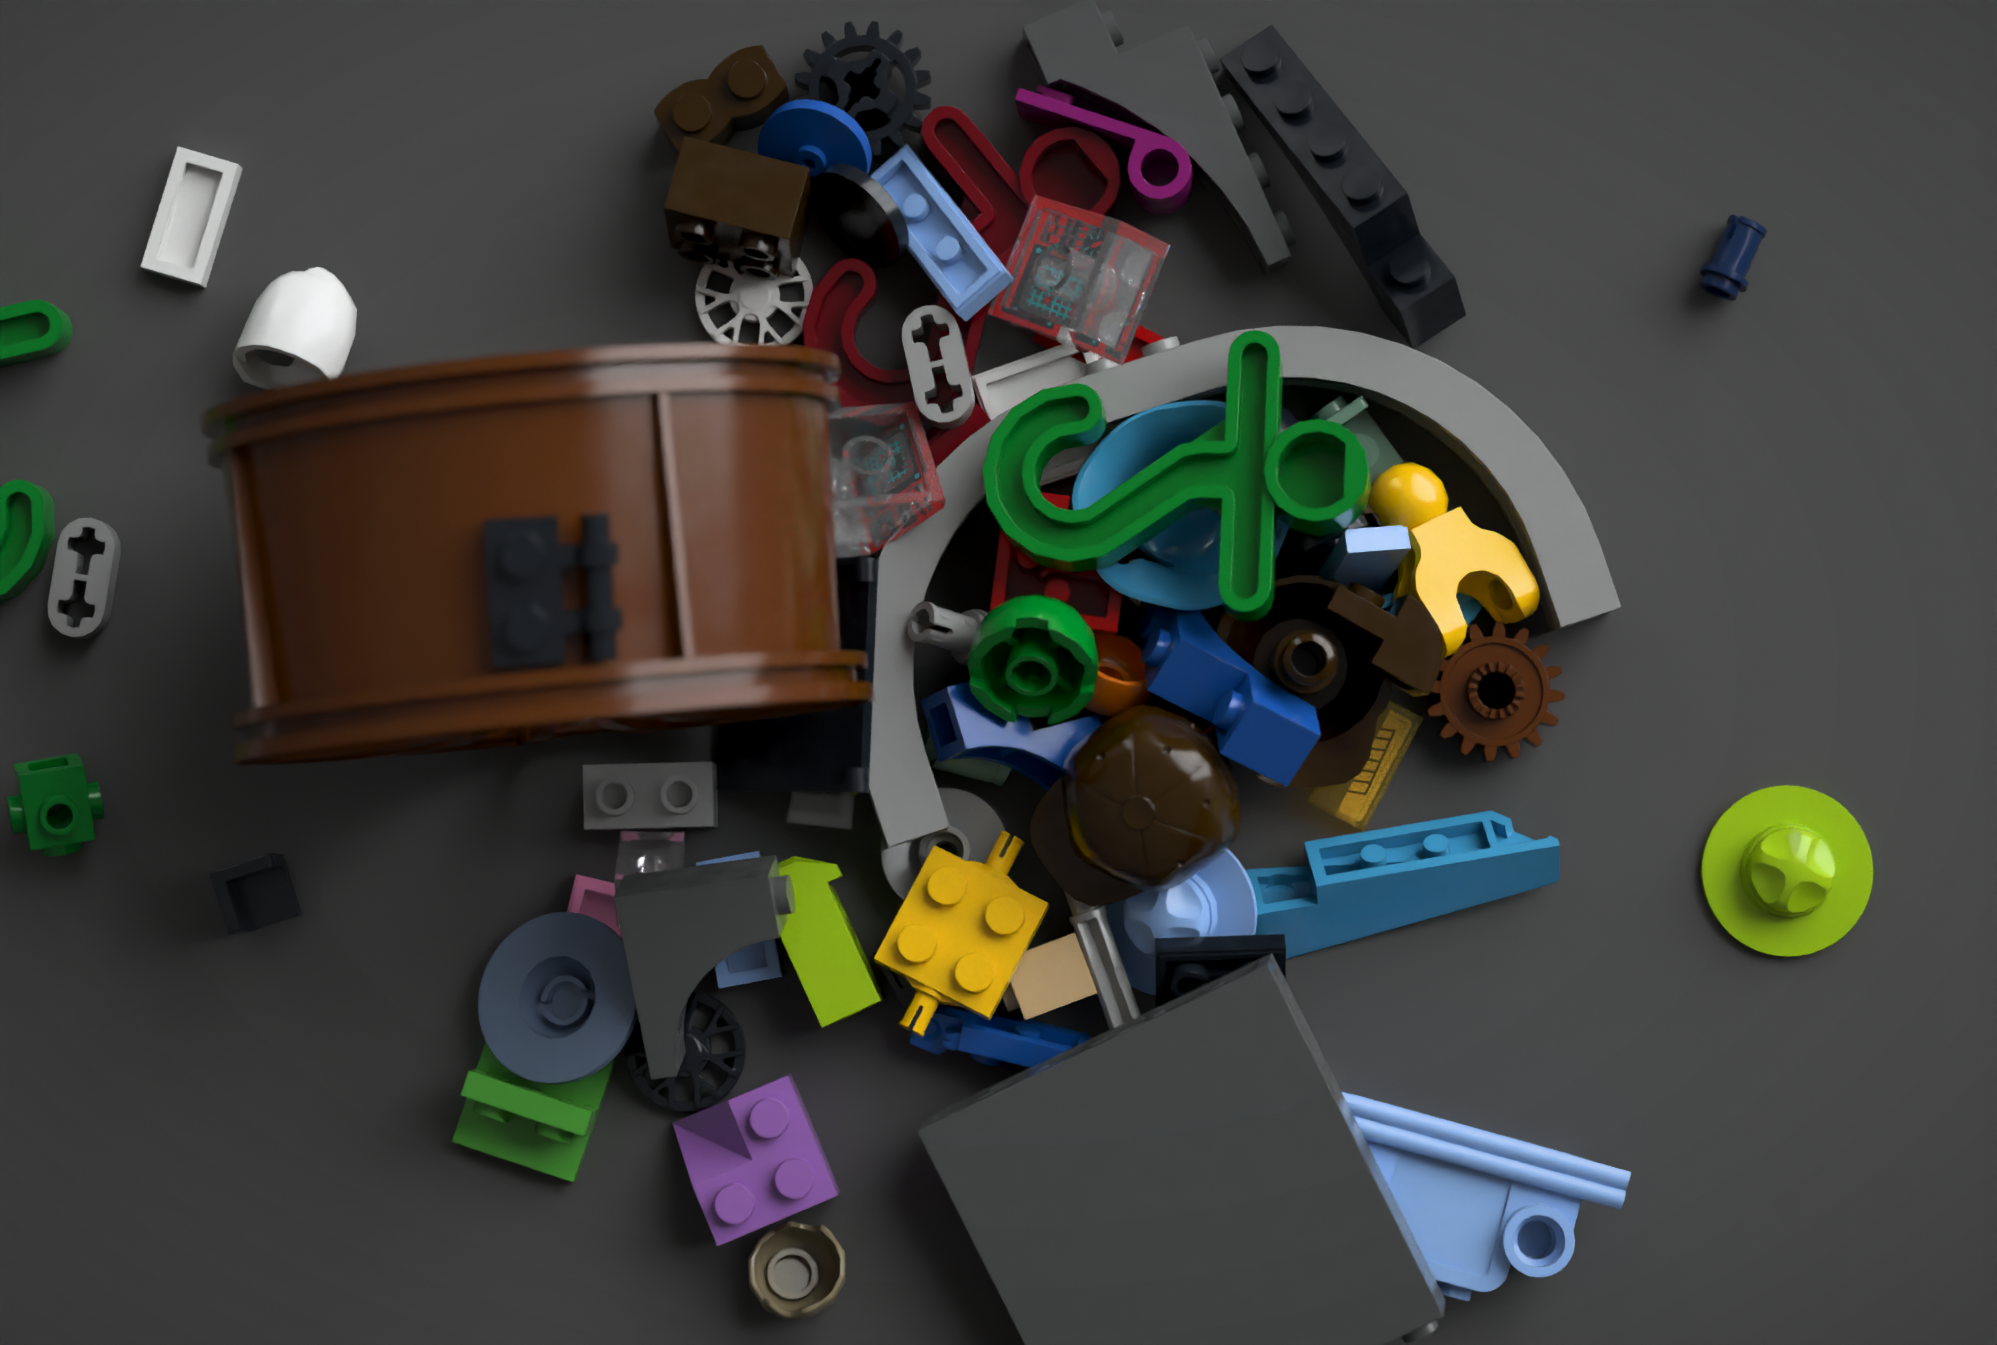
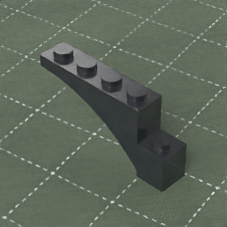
(1349, 185)

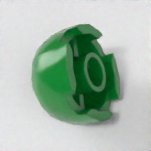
(1033, 660)

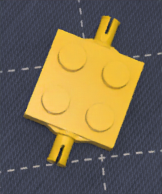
(961, 933)

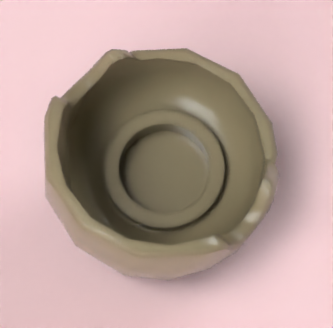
(796, 1270)

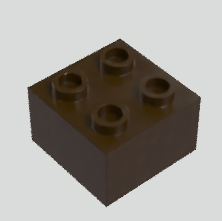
(738, 209)

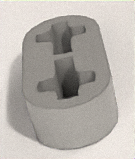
(952, 363)
(68, 576)

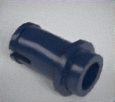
(1732, 258)

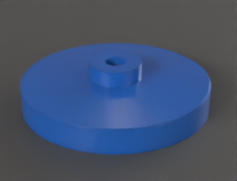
(814, 137)

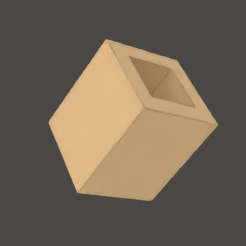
(1049, 978)

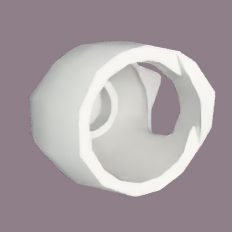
(303, 318)

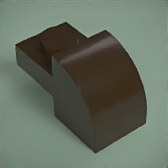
(1403, 641)

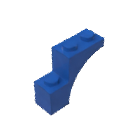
(1251, 714)
(969, 731)

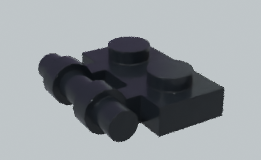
(527, 589)

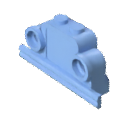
(1481, 1195)

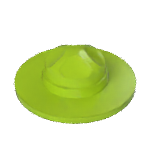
(1786, 871)

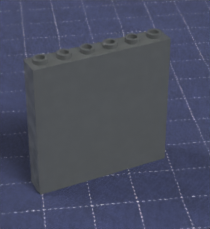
(1186, 1186)

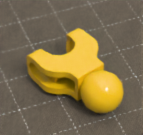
(1450, 555)

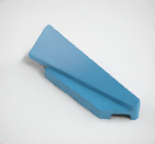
(1397, 878)

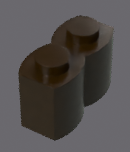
(732, 99)

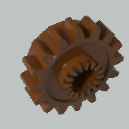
(1527, 693)

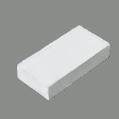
(191, 217)

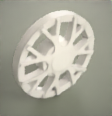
(752, 301)

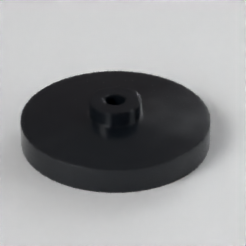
(860, 215)

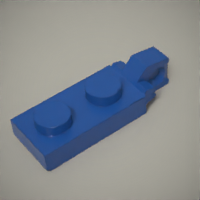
(995, 1041)

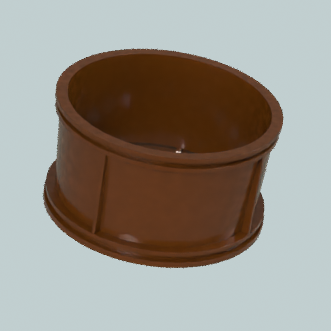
(368, 549)

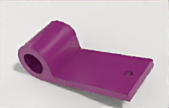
(1157, 164)

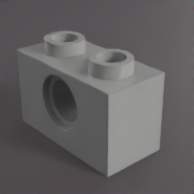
(650, 796)

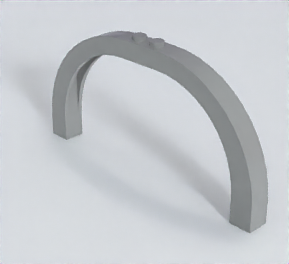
(1452, 407)

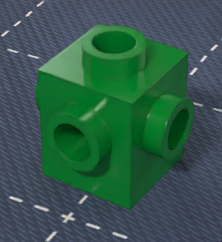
(48, 783)

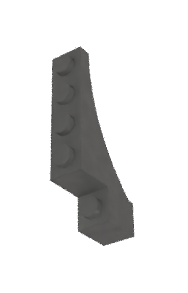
(1170, 92)

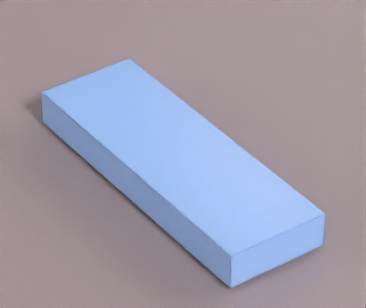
(942, 235)

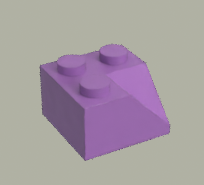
(755, 1159)

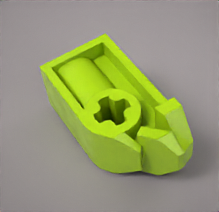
(825, 944)

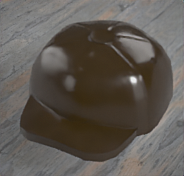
(1322, 668)
(1137, 808)

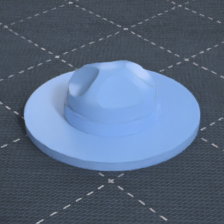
(1205, 905)

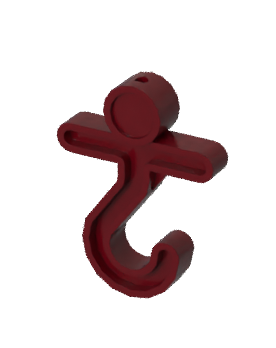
(1059, 165)

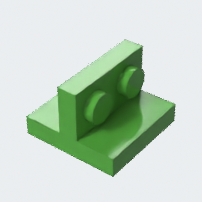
(529, 1120)

